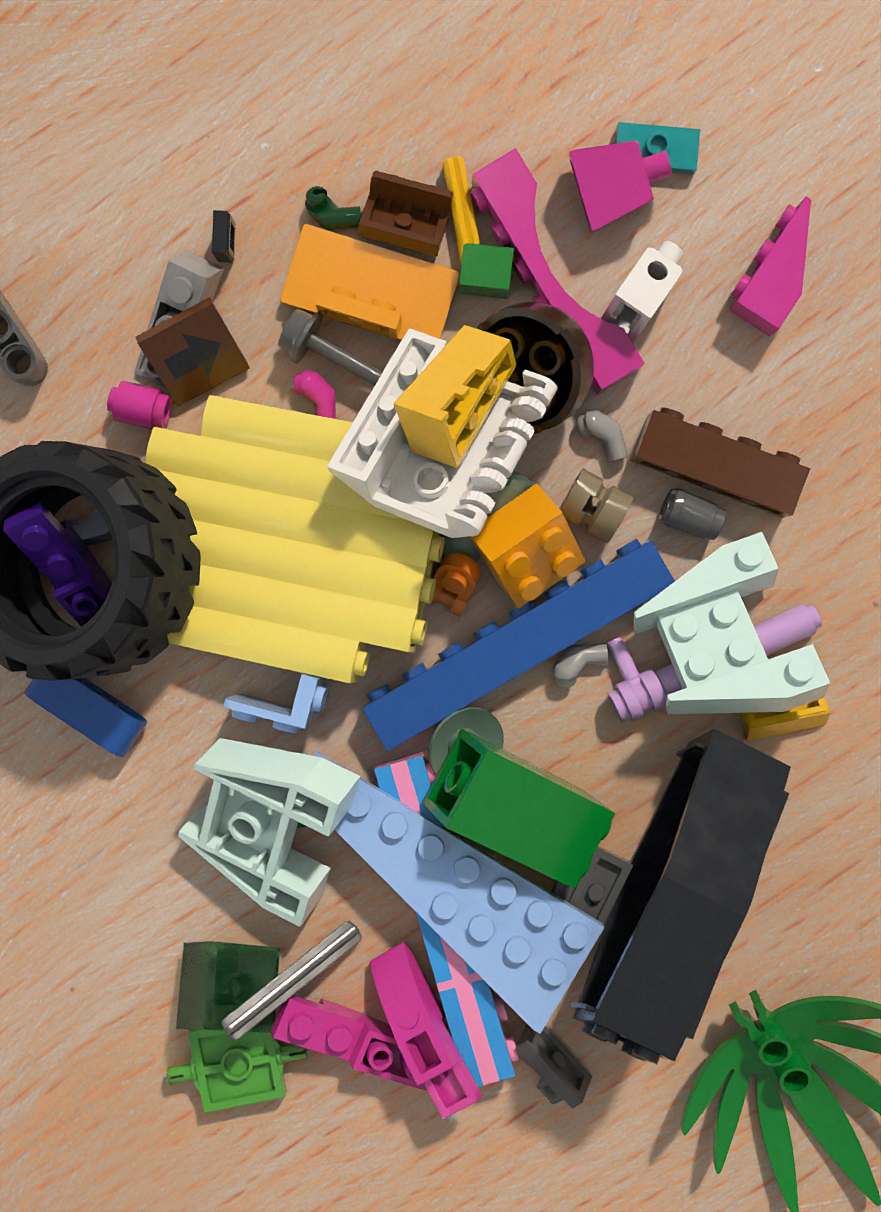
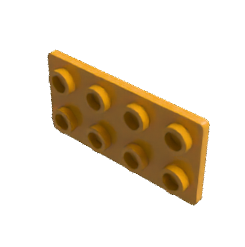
(368, 285)

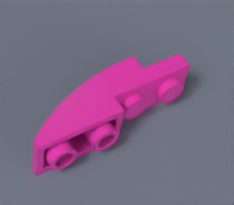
(420, 1032)
(344, 1035)

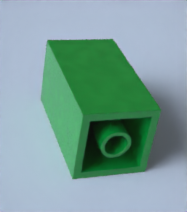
(518, 809)

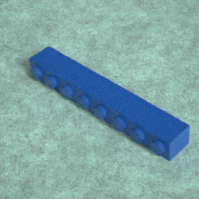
(517, 645)

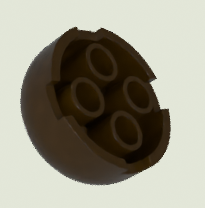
(551, 346)

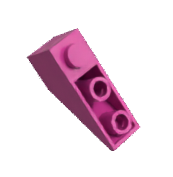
(778, 279)

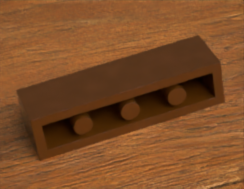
(720, 463)

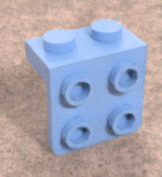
(309, 699)

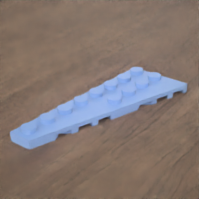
(492, 916)

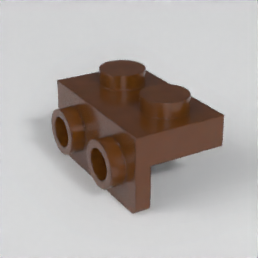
(406, 213)

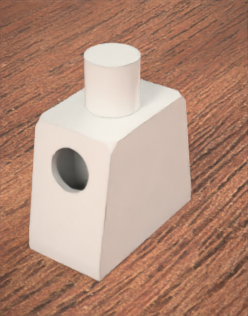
(645, 289)

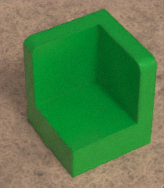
(486, 270)

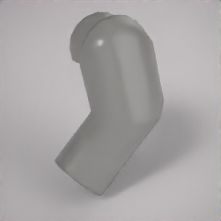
(606, 429)
(575, 659)

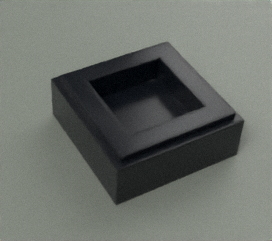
(223, 236)

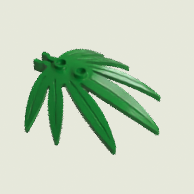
(781, 1051)

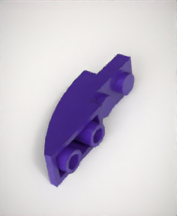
(62, 558)

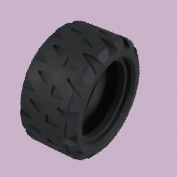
(151, 567)

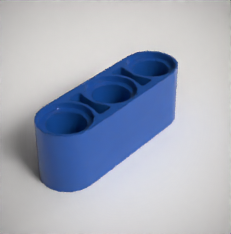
(89, 712)

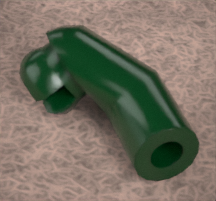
(328, 213)

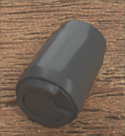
(692, 514)

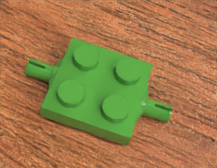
(236, 1071)

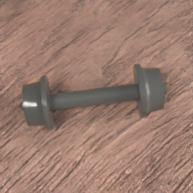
(301, 334)

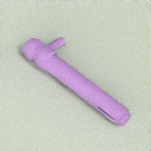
(650, 688)

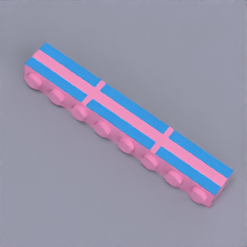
(467, 999)

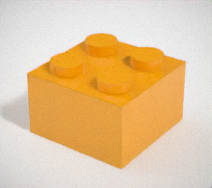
(528, 546)

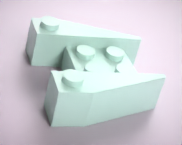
(716, 643)
(254, 817)

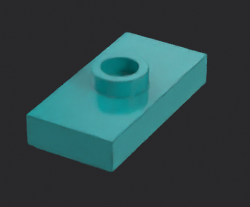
(678, 142)

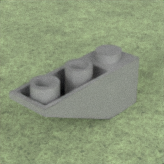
(184, 284)

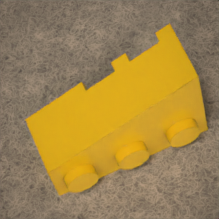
(455, 395)

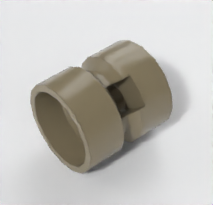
(607, 513)

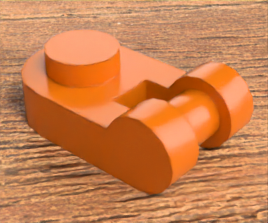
(456, 581)

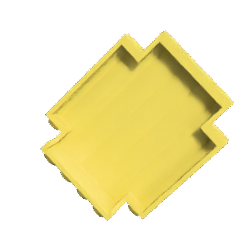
(289, 552)

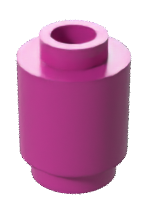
(139, 405)

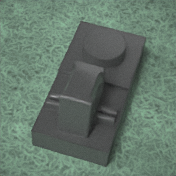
(559, 1071)

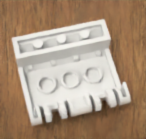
(448, 500)

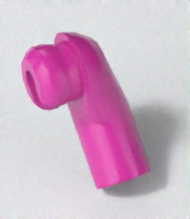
(317, 390)

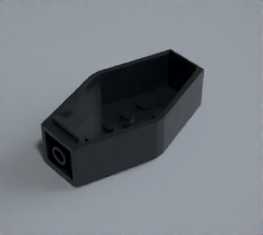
(683, 898)

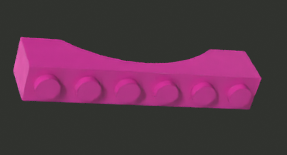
(508, 196)

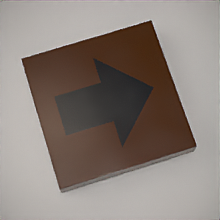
(192, 352)

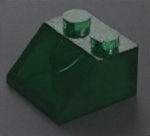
(221, 978)

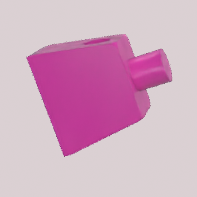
(615, 179)

